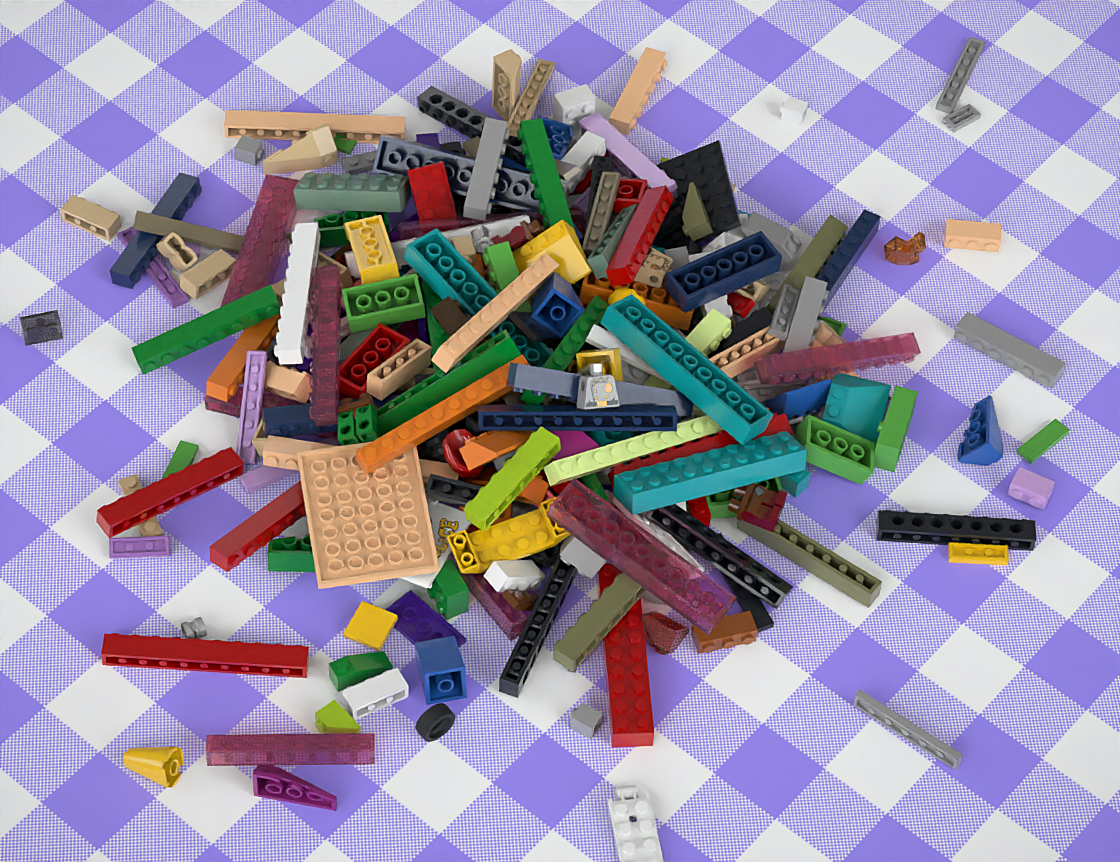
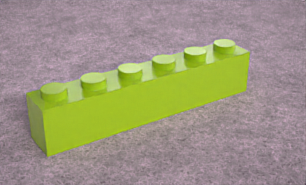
(512, 478)

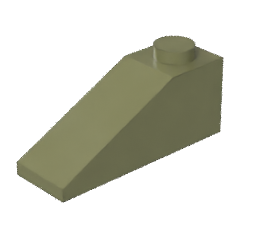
(695, 216)

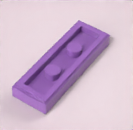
(139, 547)

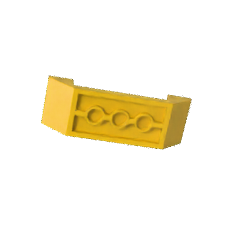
(372, 249)
(506, 540)

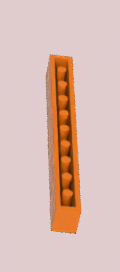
(435, 419)

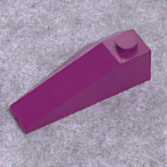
(281, 785)

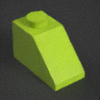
(335, 720)

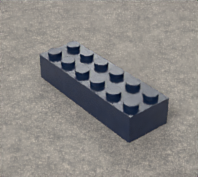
(723, 271)

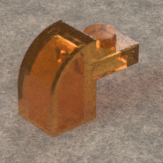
(905, 252)

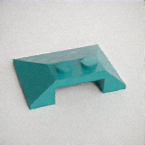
(856, 405)

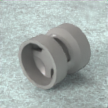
(194, 629)

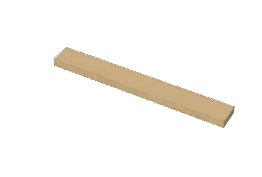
(531, 95)

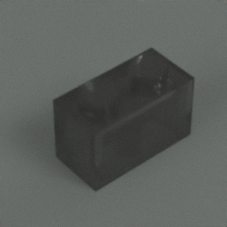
(41, 327)

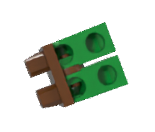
(357, 420)

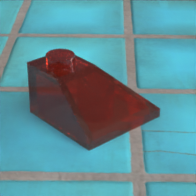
(663, 632)

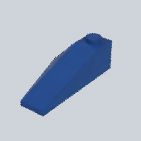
(558, 135)
(983, 437)

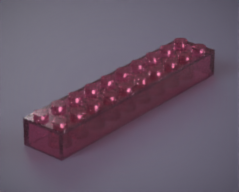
(263, 238)
(641, 556)

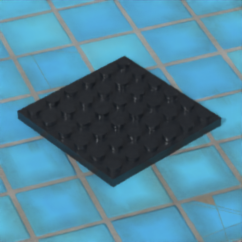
(709, 173)

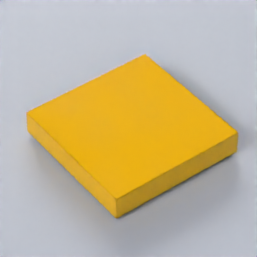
(370, 626)

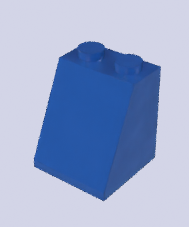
(556, 305)
(441, 670)

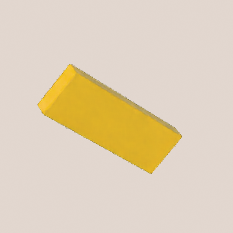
(978, 553)

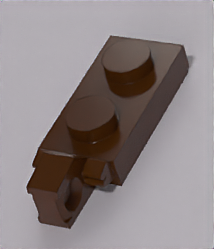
(520, 599)

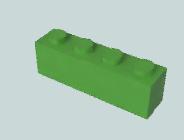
(503, 269)

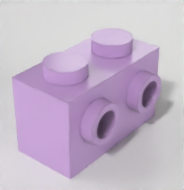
(1031, 488)

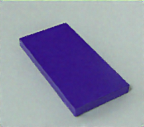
(421, 622)

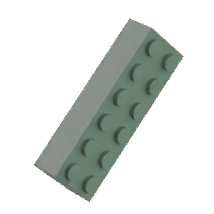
(352, 192)

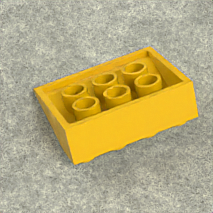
(562, 246)

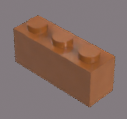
(730, 632)

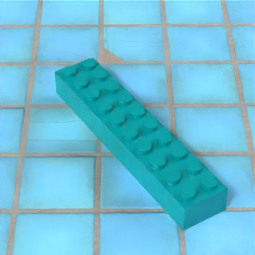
(454, 277)
(686, 369)
(709, 472)

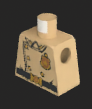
(654, 268)

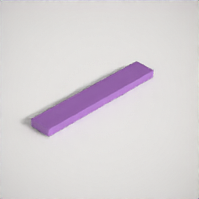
(159, 275)

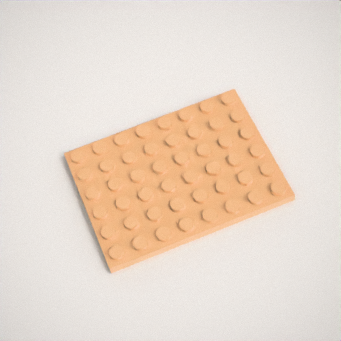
(366, 523)

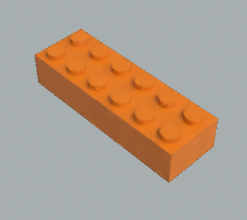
(656, 299)

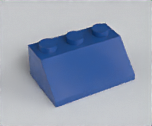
(800, 400)

